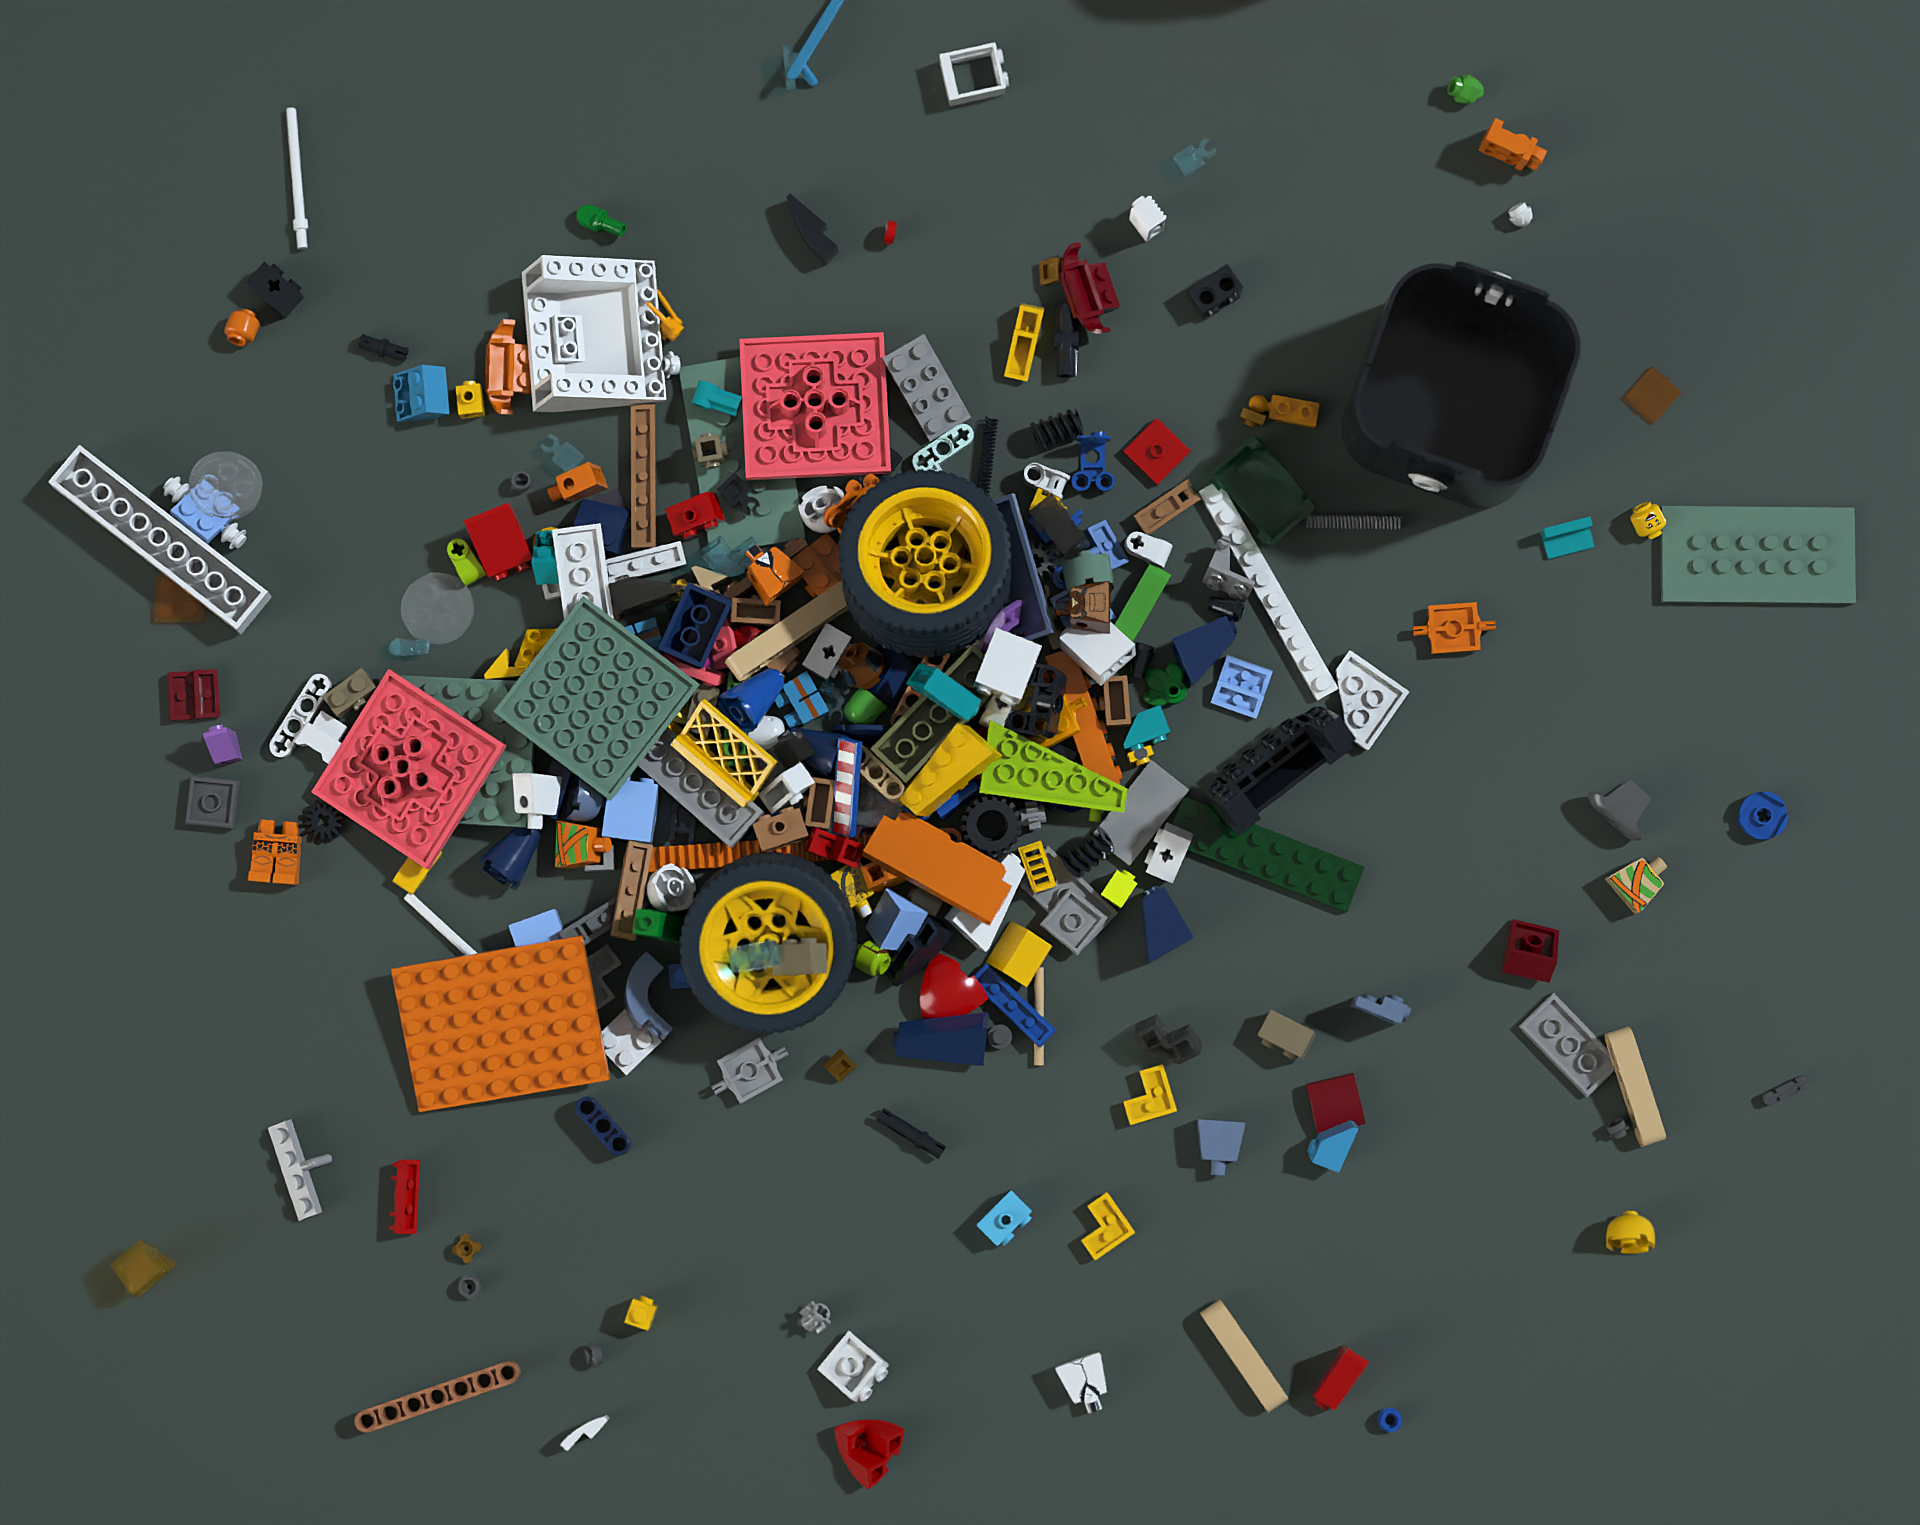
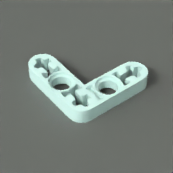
(943, 439)

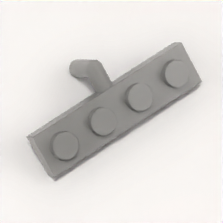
(297, 1169)

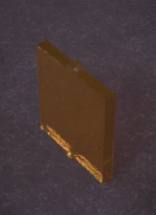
(1653, 394)

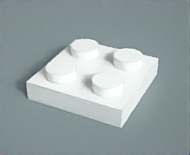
(627, 1044)

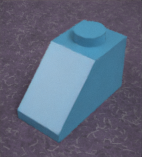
(1333, 1145)

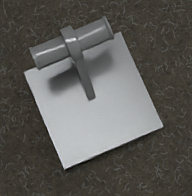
(1221, 578)

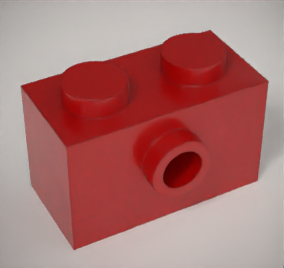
(695, 515)

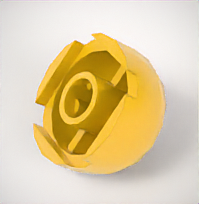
(1630, 1233)

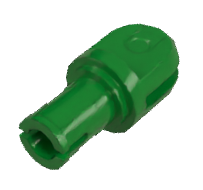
(599, 220)

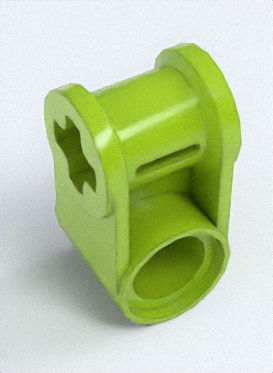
(466, 565)

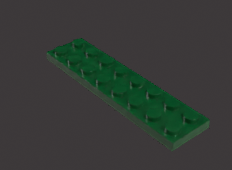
(1270, 856)

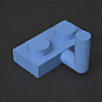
(1104, 541)

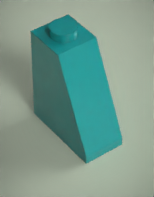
(944, 691)

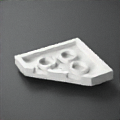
(1366, 698)

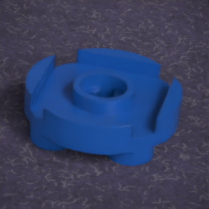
(1775, 810)

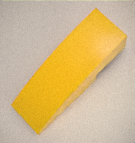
(1024, 342)

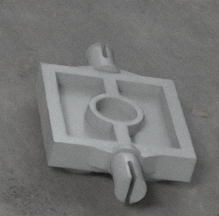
(750, 1070)

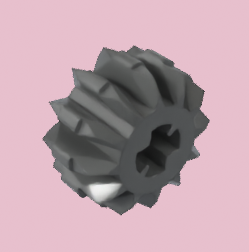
(1043, 555)

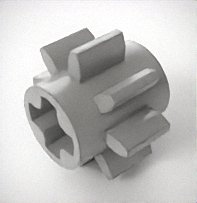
(1032, 815)
(815, 1317)

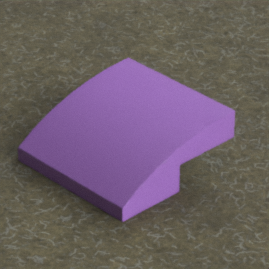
(1004, 620)

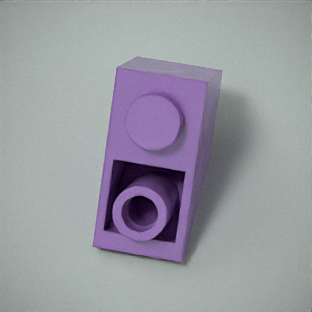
(222, 745)

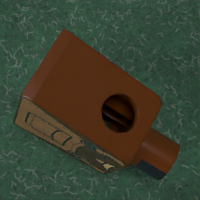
(1088, 607)

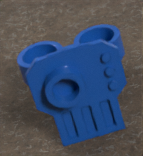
(1093, 471)

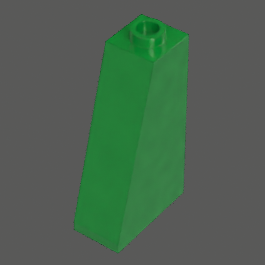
(658, 925)

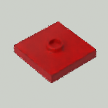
(1157, 451)

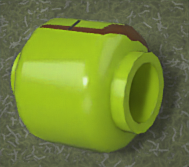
(871, 958)

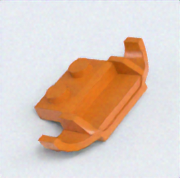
(506, 368)

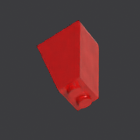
(500, 542)

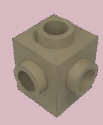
(705, 443)

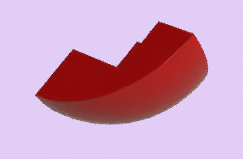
(948, 990)
(868, 1447)

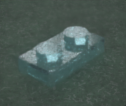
(753, 956)

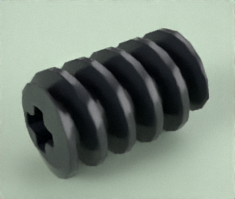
(1057, 429)
(1089, 854)

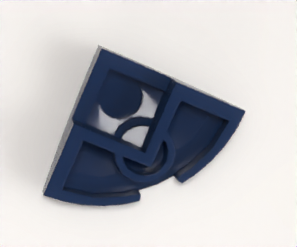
(867, 734)

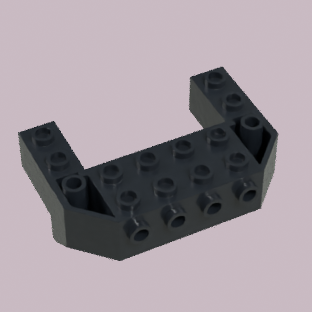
(1278, 765)

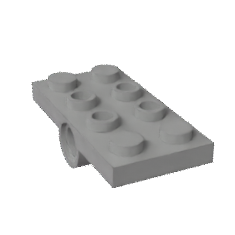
(926, 387)

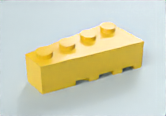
(949, 769)

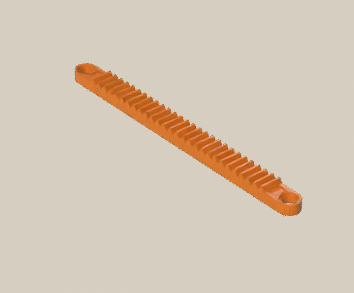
(719, 854)

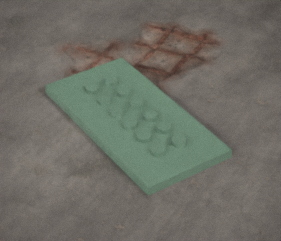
(778, 515)
(1758, 555)

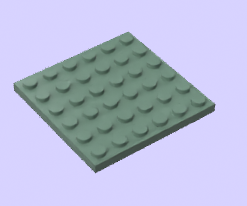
(596, 698)
(476, 702)

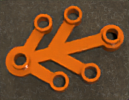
(837, 514)

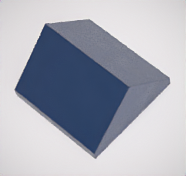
(894, 678)

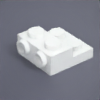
(854, 1367)

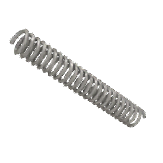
(1344, 519)

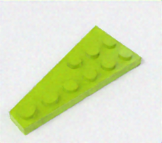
(1045, 776)

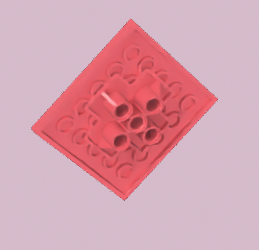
(780, 437)
(452, 755)

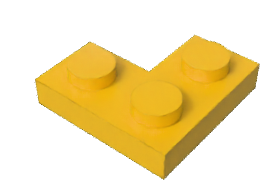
(1157, 1100)
(1112, 1229)

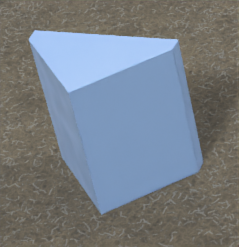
(894, 919)

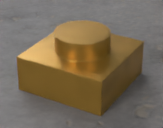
(1050, 271)
(1251, 418)
(839, 1065)

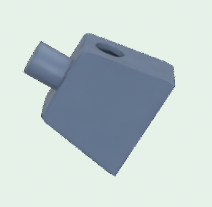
(1219, 1142)

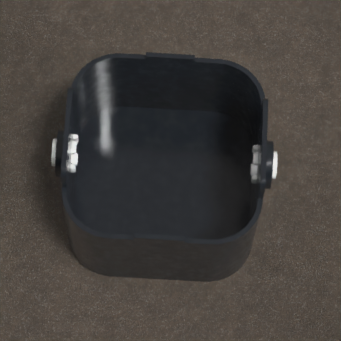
(1461, 383)

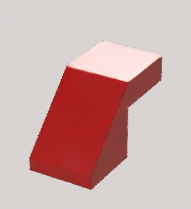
(834, 847)

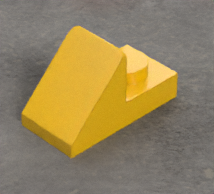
(502, 670)

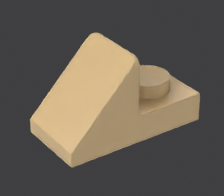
(708, 578)

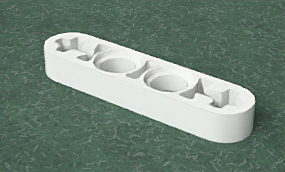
(296, 713)

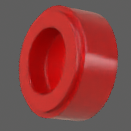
(890, 232)

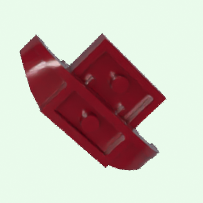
(1087, 289)

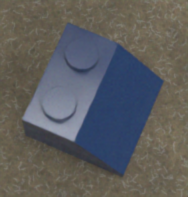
(612, 520)

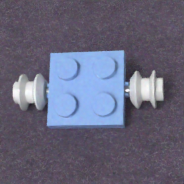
(198, 522)

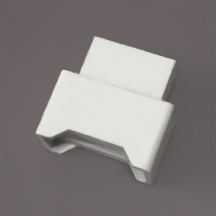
(322, 735)

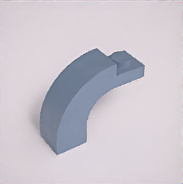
(636, 1001)

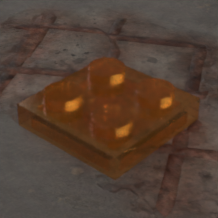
(175, 603)

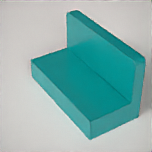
(1567, 538)

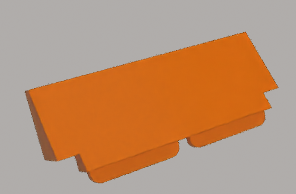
(939, 865)

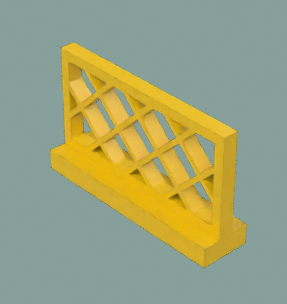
(716, 766)

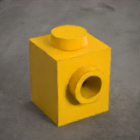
(470, 400)
(641, 1312)

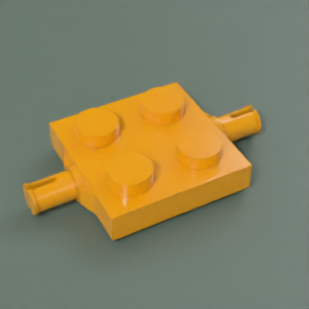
(1067, 723)

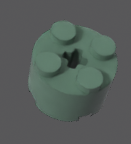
(1087, 569)

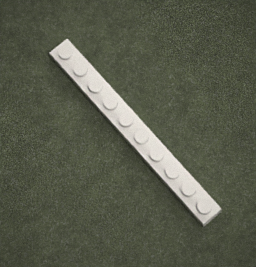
(1269, 592)

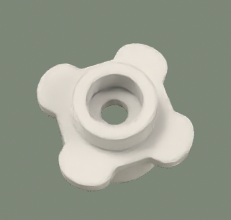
(671, 365)

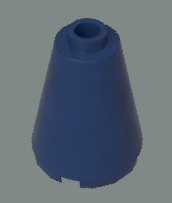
(826, 751)
(511, 856)

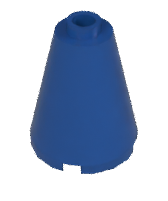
(751, 699)

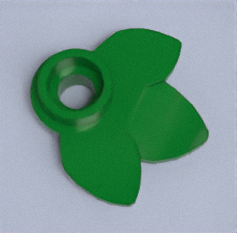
(1162, 683)

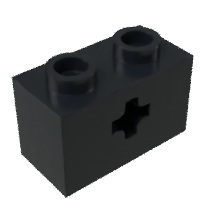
(265, 278)

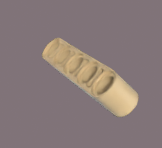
(1635, 1086)
(1244, 1355)

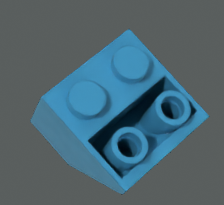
(421, 393)

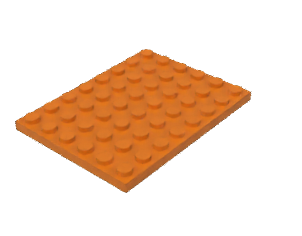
(500, 1023)

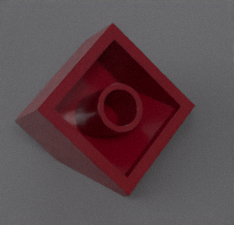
(1531, 951)

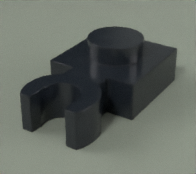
(736, 492)

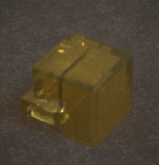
(142, 1267)

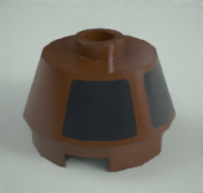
(861, 666)

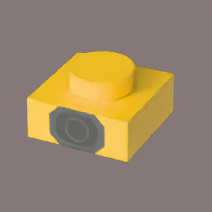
(1140, 756)

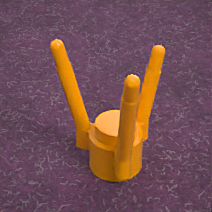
(670, 327)

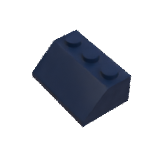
(695, 624)

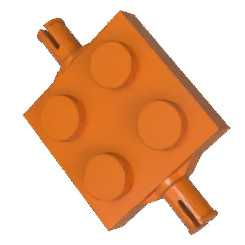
(1454, 628)

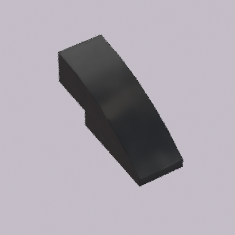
(812, 230)
(918, 950)

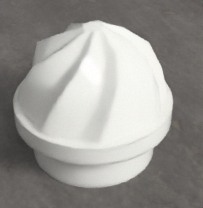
(1520, 214)

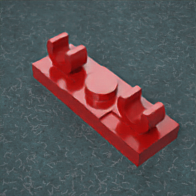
(406, 1196)

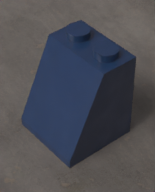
(1202, 647)
(1162, 924)

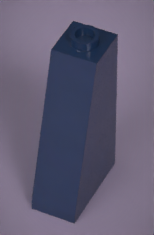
(944, 1039)

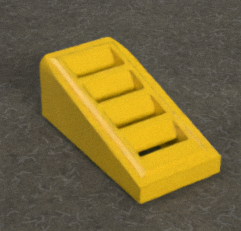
(1042, 886)

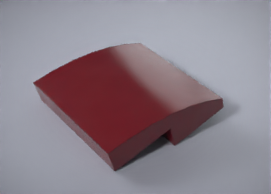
(193, 695)
(1335, 1102)

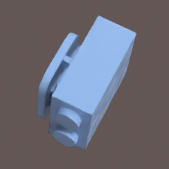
(632, 812)
(537, 928)

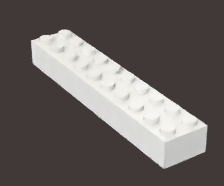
(160, 539)

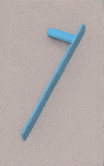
(799, 65)

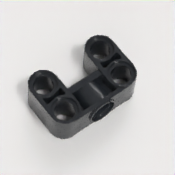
(1045, 705)

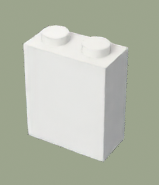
(1097, 652)
(1007, 666)

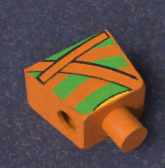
(579, 845)

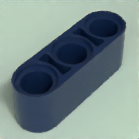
(592, 1121)

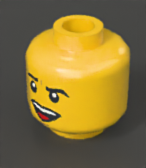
(1648, 520)

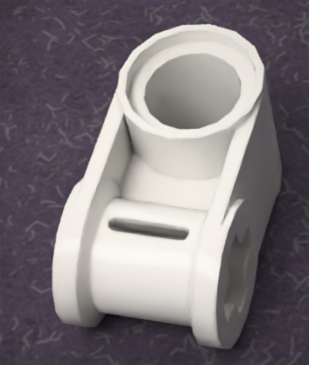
(1047, 479)
(1152, 550)
(997, 712)

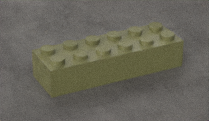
(926, 724)

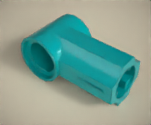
(711, 397)

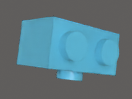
(1005, 1218)

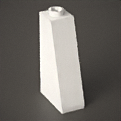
(976, 931)

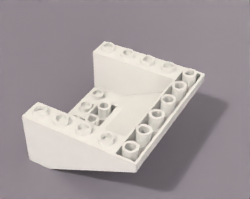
(592, 333)

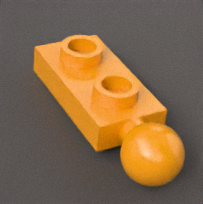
(1286, 410)

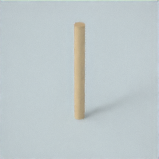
(1039, 1007)

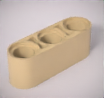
(886, 781)

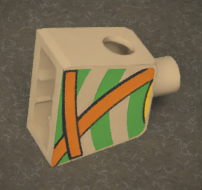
(1638, 882)

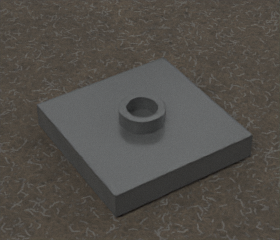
(212, 802)

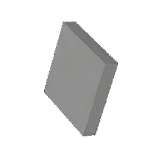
(1073, 921)

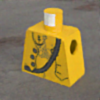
(855, 888)

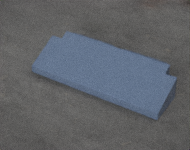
(1024, 576)

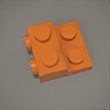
(820, 565)

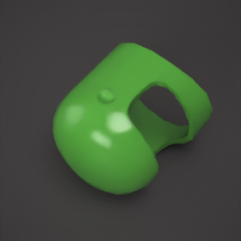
(863, 708)

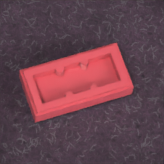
(724, 645)

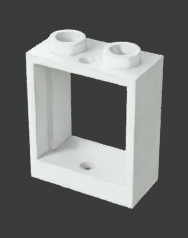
(970, 54)

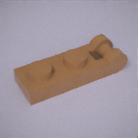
(1166, 508)

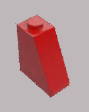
(1339, 1378)

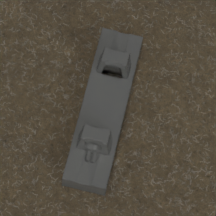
(597, 921)

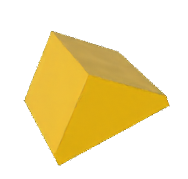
(1019, 953)

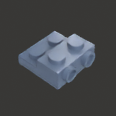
(1388, 1008)

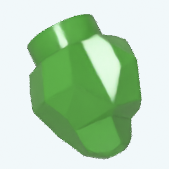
(1465, 89)

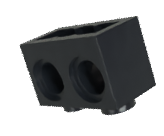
(1211, 287)

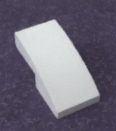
(589, 1428)

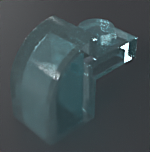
(724, 559)

